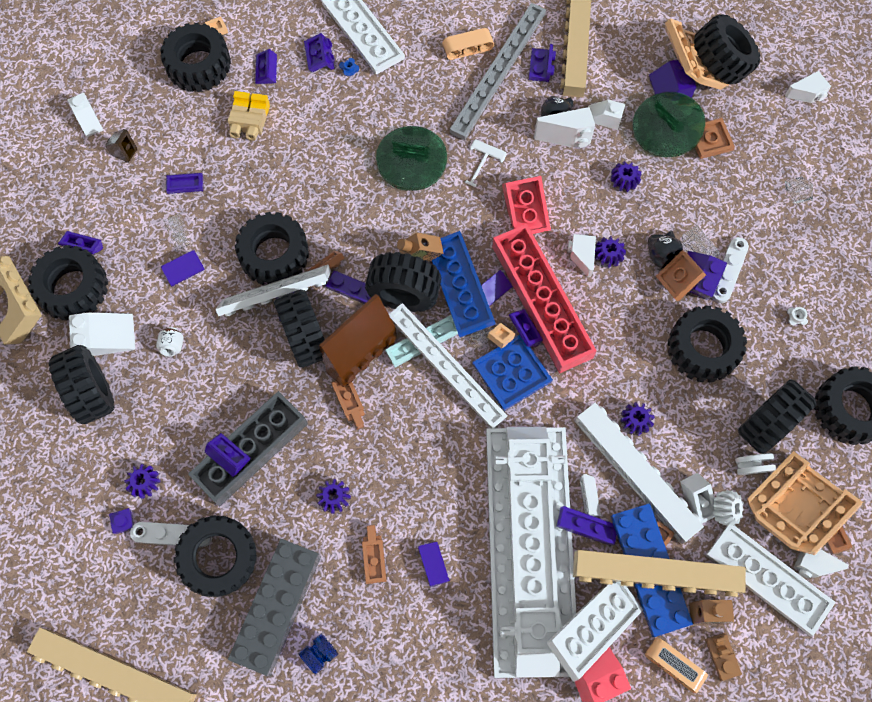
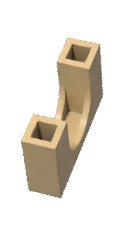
(22, 309)

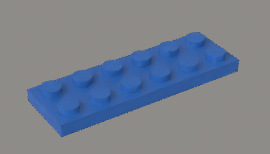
(462, 287)
(641, 536)

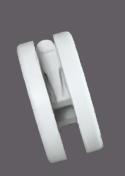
(753, 464)

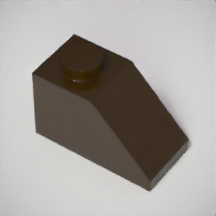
(121, 145)

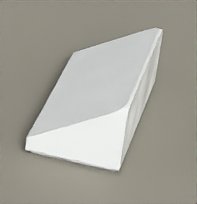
(589, 495)

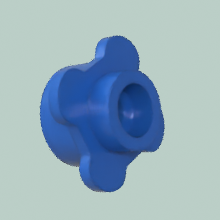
(349, 71)

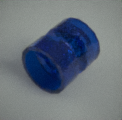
(318, 654)

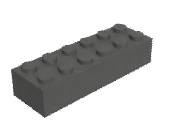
(258, 438)
(275, 608)

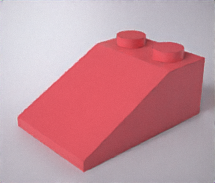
(527, 204)
(603, 679)

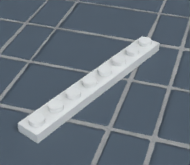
(447, 366)

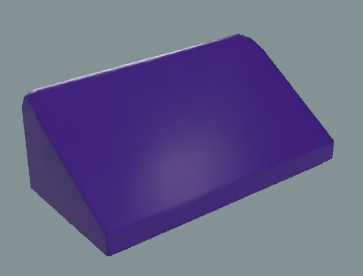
(266, 67)
(85, 242)
(182, 268)
(496, 287)
(526, 328)
(226, 454)
(433, 564)

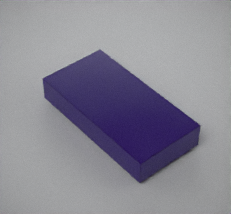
(184, 183)

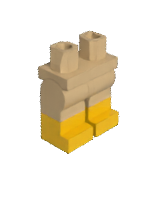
(248, 114)

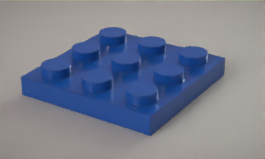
(512, 373)

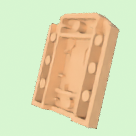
(683, 46)
(801, 505)

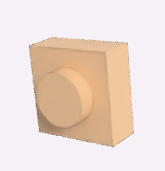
(218, 24)
(501, 335)

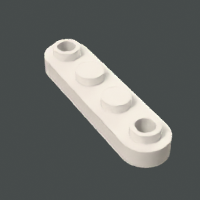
(734, 258)
(160, 533)

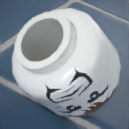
(169, 341)

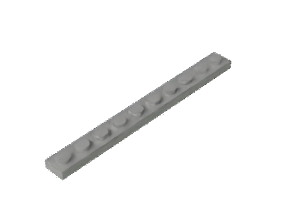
(497, 71)

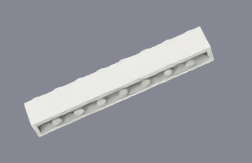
(638, 473)

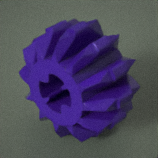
(625, 176)
(602, 251)
(632, 423)
(137, 488)
(332, 504)

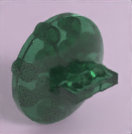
(668, 124)
(411, 158)

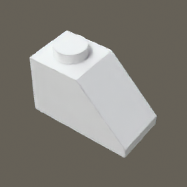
(809, 89)
(607, 113)
(85, 114)
(583, 252)
(699, 496)
(818, 565)

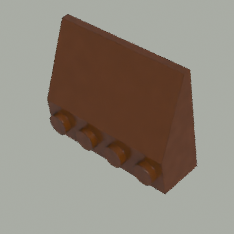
(358, 341)

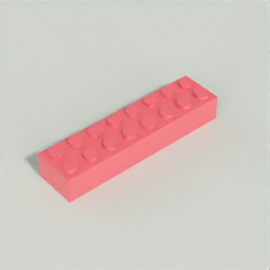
(543, 298)

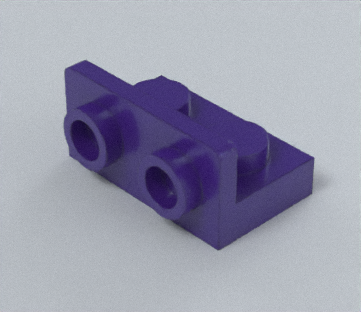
(319, 52)
(541, 64)

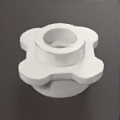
(801, 312)

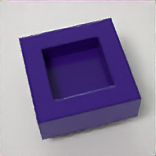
(121, 521)

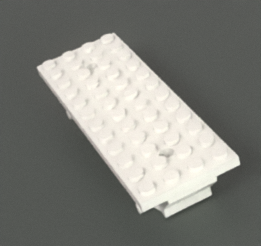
(527, 551)

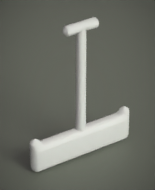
(487, 150)

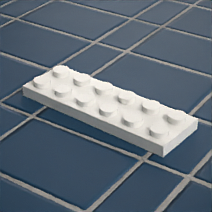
(365, 33)
(276, 289)
(772, 580)
(594, 629)

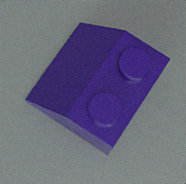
(672, 78)
(713, 269)

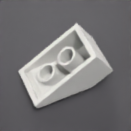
(566, 128)
(102, 332)

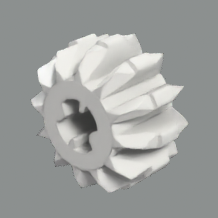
(728, 507)

